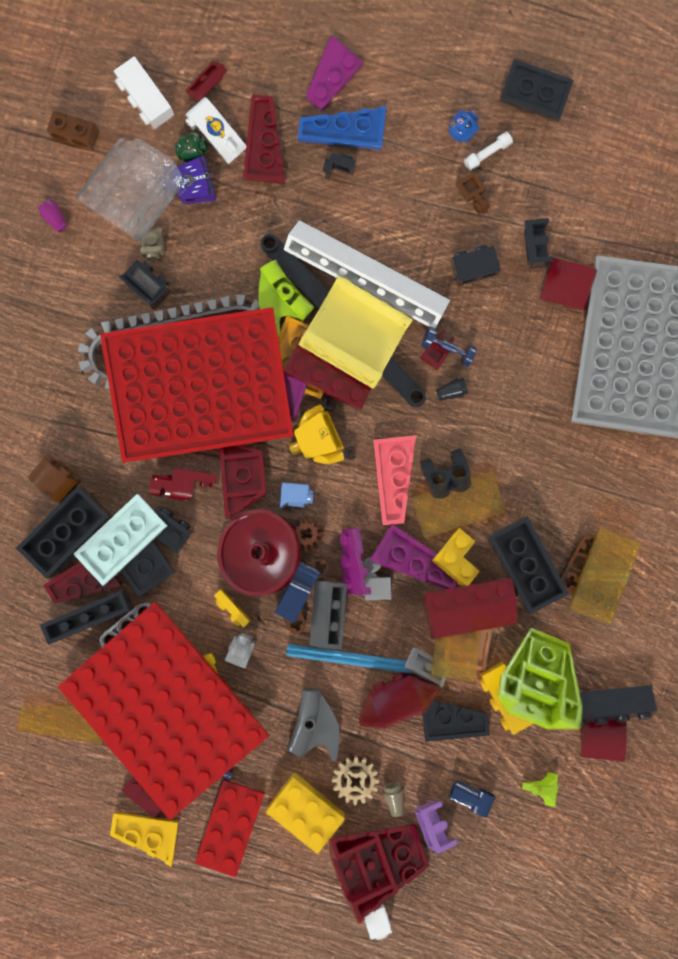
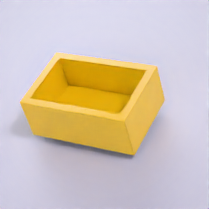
(305, 813)

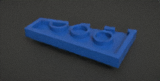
(346, 129)

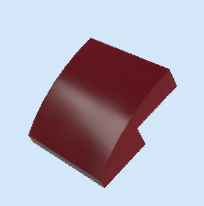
(568, 284)
(604, 741)

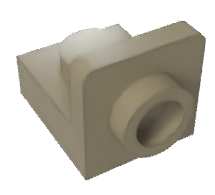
(153, 244)

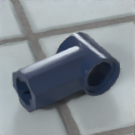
(478, 800)

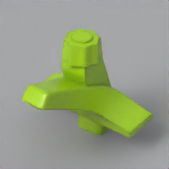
(545, 788)

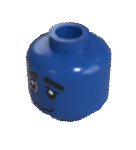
(463, 126)

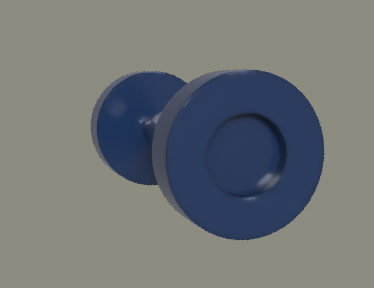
(468, 354)

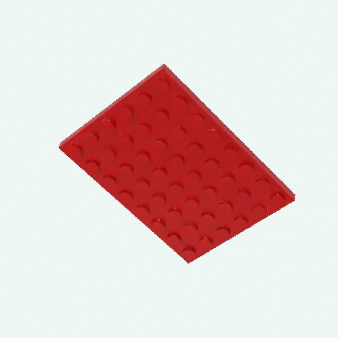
(197, 384)
(163, 710)

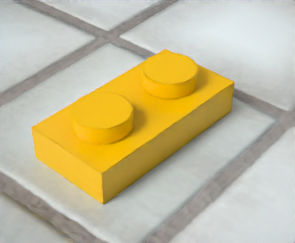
(237, 616)

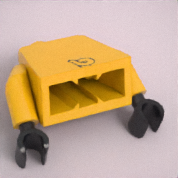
(318, 437)

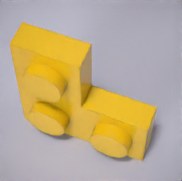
(452, 558)

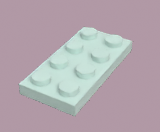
(120, 539)

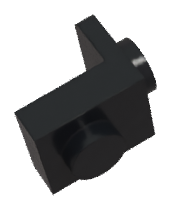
(341, 163)

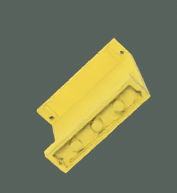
(355, 331)

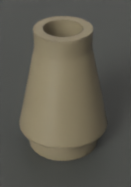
(394, 798)

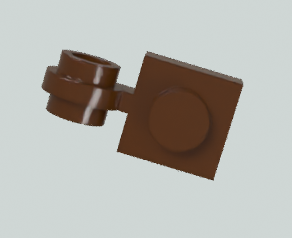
(472, 188)

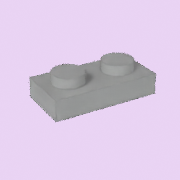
(421, 665)

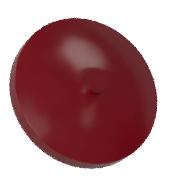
(258, 552)

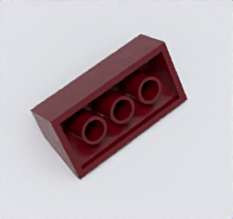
(471, 608)

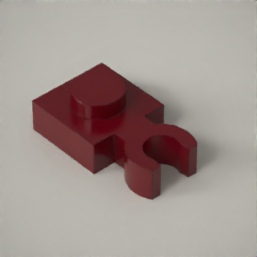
(434, 354)

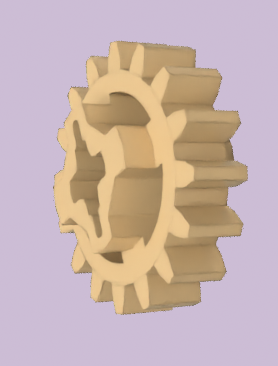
(362, 773)

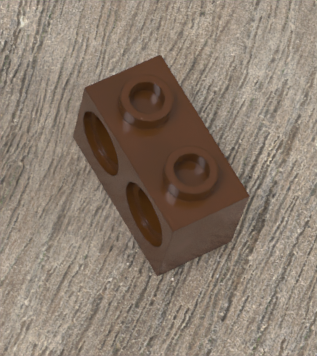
(73, 131)

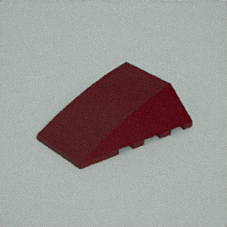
(376, 865)

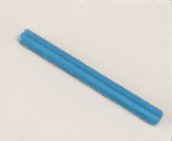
(347, 658)

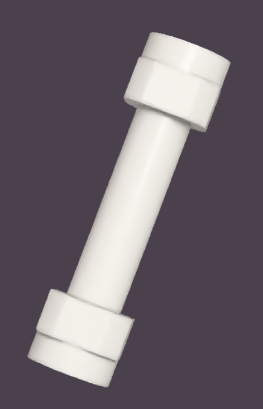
(503, 142)

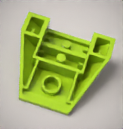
(542, 683)

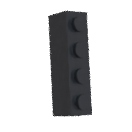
(86, 616)
(617, 705)

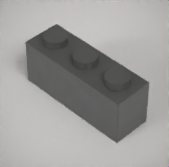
(328, 614)

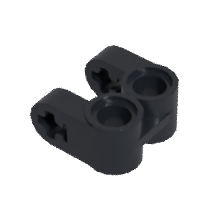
(447, 478)

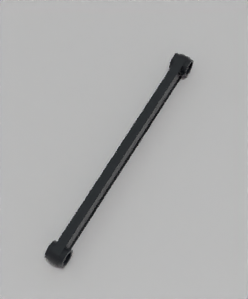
(316, 293)

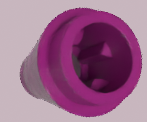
(52, 214)

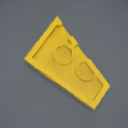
(147, 833)

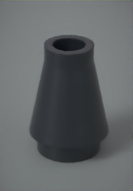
(452, 390)

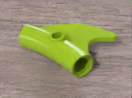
(278, 292)

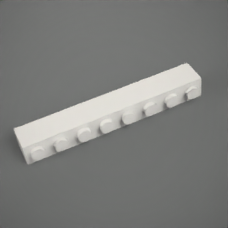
(366, 274)

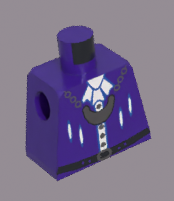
(197, 183)

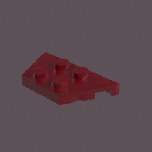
(241, 477)

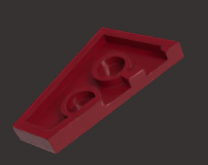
(76, 583)

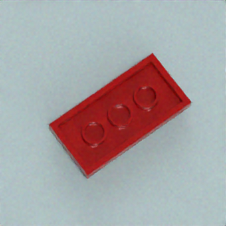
(229, 828)

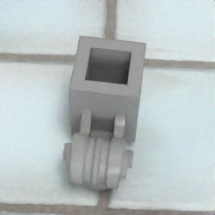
(379, 586)
(240, 650)

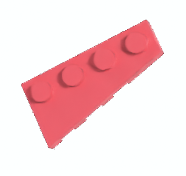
(393, 470)

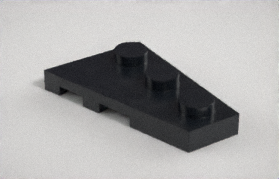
(452, 721)

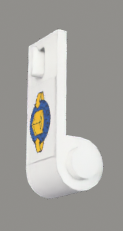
(216, 129)

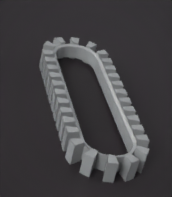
(134, 321)

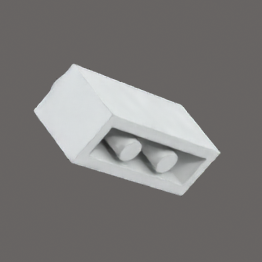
(143, 93)

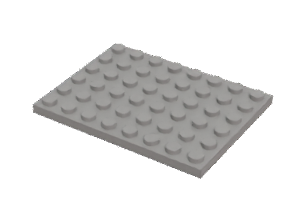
(630, 349)

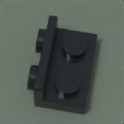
(176, 532)

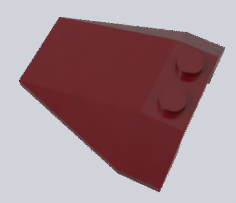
(396, 700)

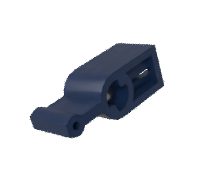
(297, 592)

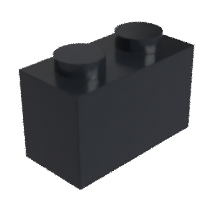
(475, 265)

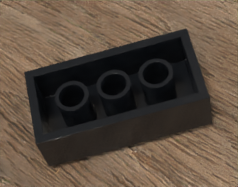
(64, 532)
(527, 564)

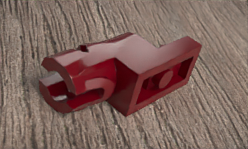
(181, 485)

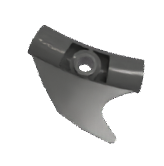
(322, 731)

